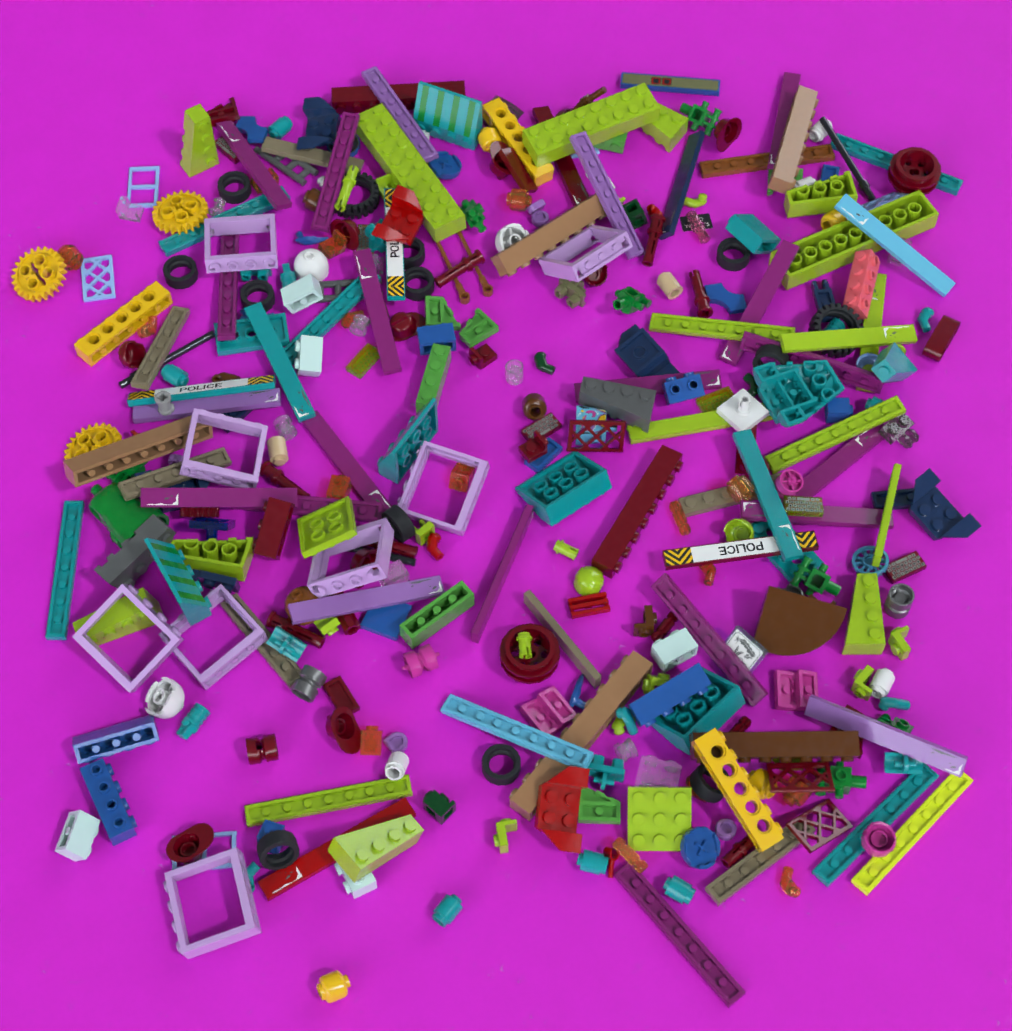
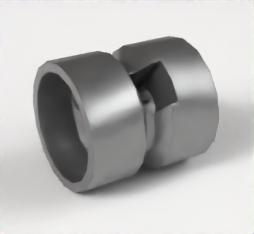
(899, 600)
(307, 685)

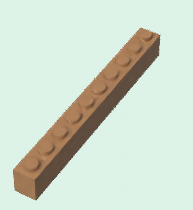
(585, 727)

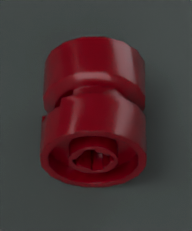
(269, 751)

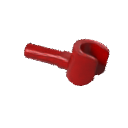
(613, 855)

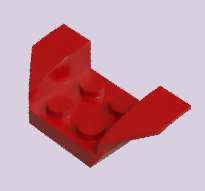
(402, 219)
(559, 808)

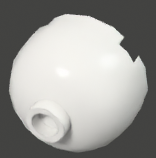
(509, 235)
(311, 262)
(165, 698)

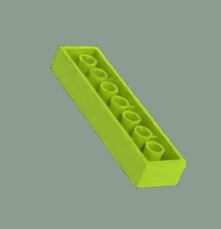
(599, 119)

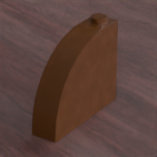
(795, 623)

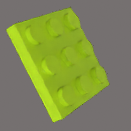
(326, 527)
(658, 817)

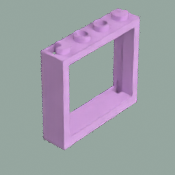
(240, 225)
(613, 244)
(218, 474)
(474, 491)
(366, 534)
(232, 657)
(105, 661)
(252, 924)

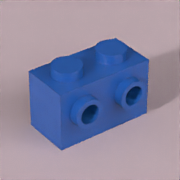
(438, 334)
(683, 389)

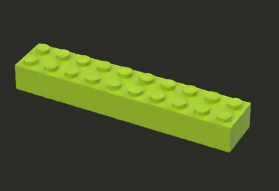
(408, 168)
(837, 244)

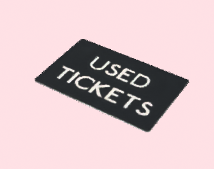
(703, 217)

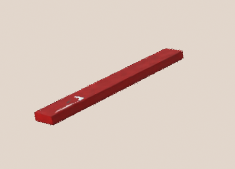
(320, 858)

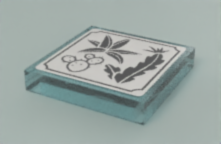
(746, 648)

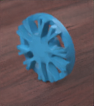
(866, 561)

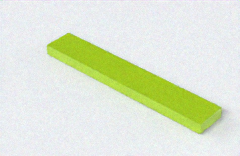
(878, 552)

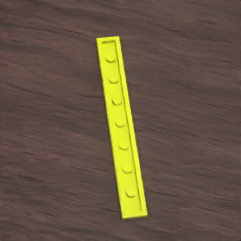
(912, 831)

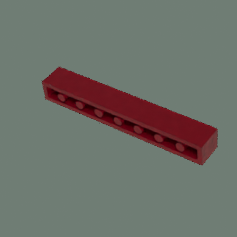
(361, 98)
(637, 511)

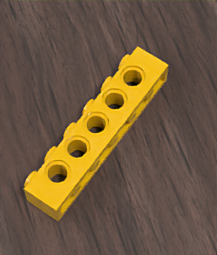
(499, 117)
(123, 323)
(738, 802)

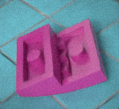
(794, 689)
(548, 711)

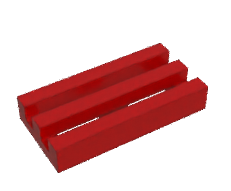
(586, 602)

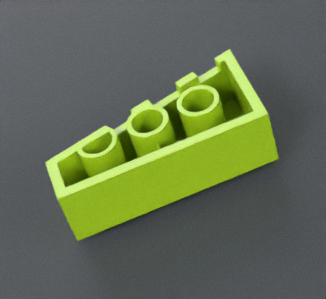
(668, 129)
(199, 143)
(820, 196)
(221, 557)
(120, 619)
(865, 620)
(375, 845)

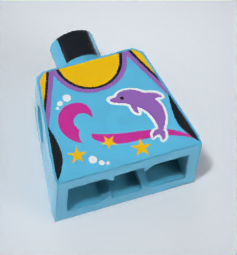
(589, 413)

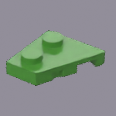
(438, 312)
(478, 329)

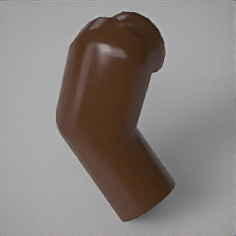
(224, 377)

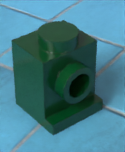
(635, 213)
(438, 806)

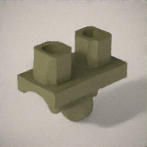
(573, 290)

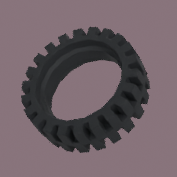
(368, 205)
(842, 313)

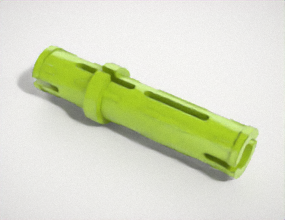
(348, 183)

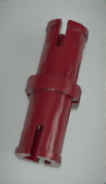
(739, 850)

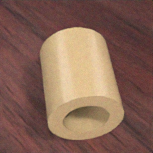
(669, 285)
(277, 450)

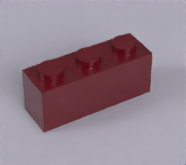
(273, 528)

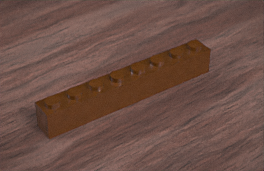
(787, 746)

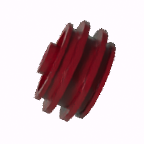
(908, 171)
(535, 669)

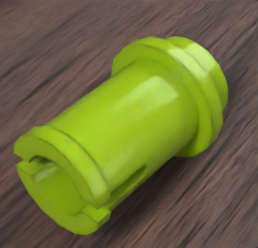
(565, 549)
(524, 645)

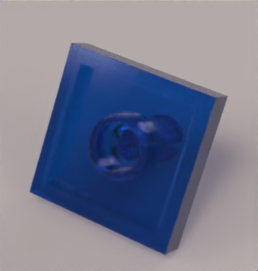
(212, 525)

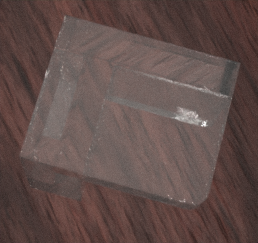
(128, 210)

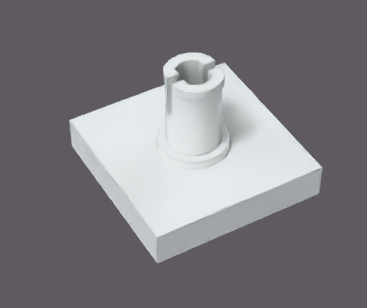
(742, 411)

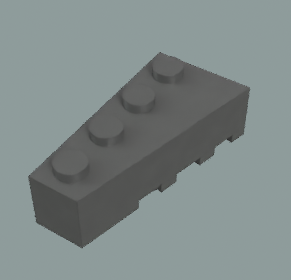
(619, 401)
(134, 555)

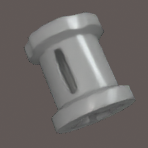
(164, 403)

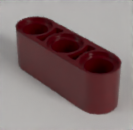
(941, 338)

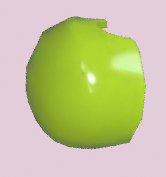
(738, 530)
(588, 580)

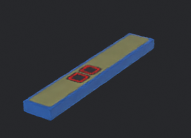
(671, 83)

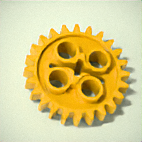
(180, 212)
(29, 284)
(92, 439)

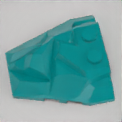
(796, 390)

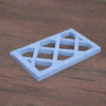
(882, 200)
(86, 287)

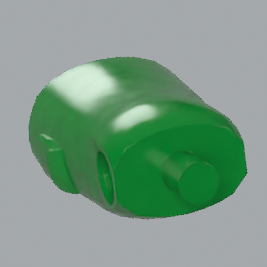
(118, 515)

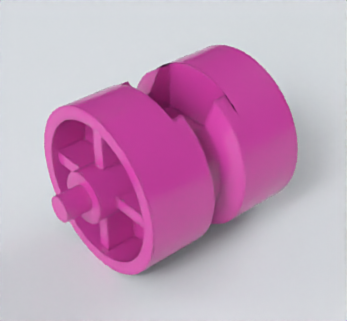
(788, 483)
(424, 659)

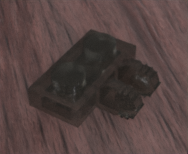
(899, 430)

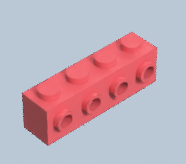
(862, 282)

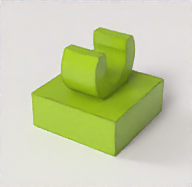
(422, 533)

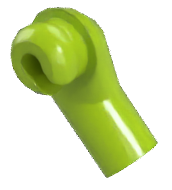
(618, 726)

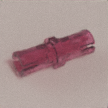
(698, 226)

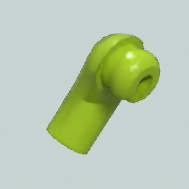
(695, 203)

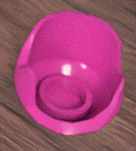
(878, 839)

